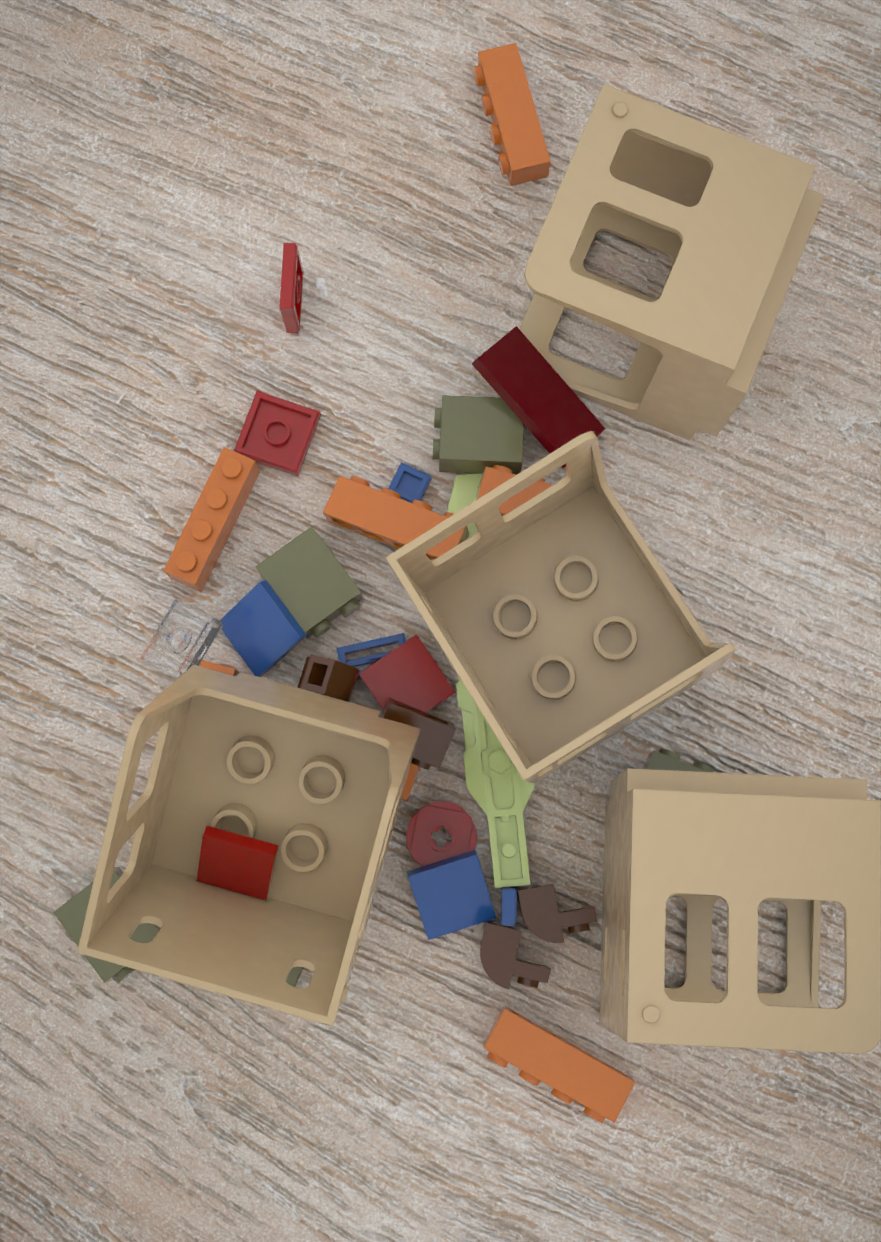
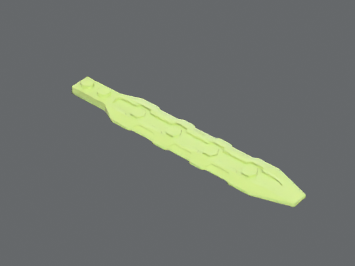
(488, 769)

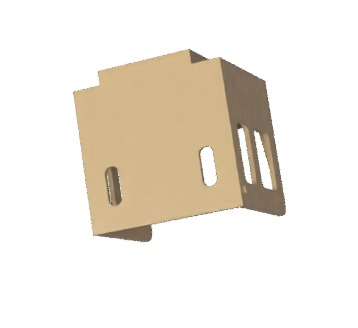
(725, 218)
(556, 613)
(269, 767)
(746, 845)

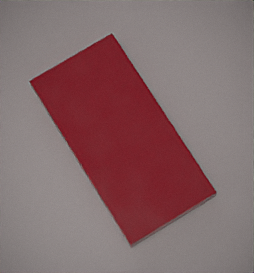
(535, 391)

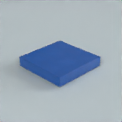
(262, 629)
(451, 894)

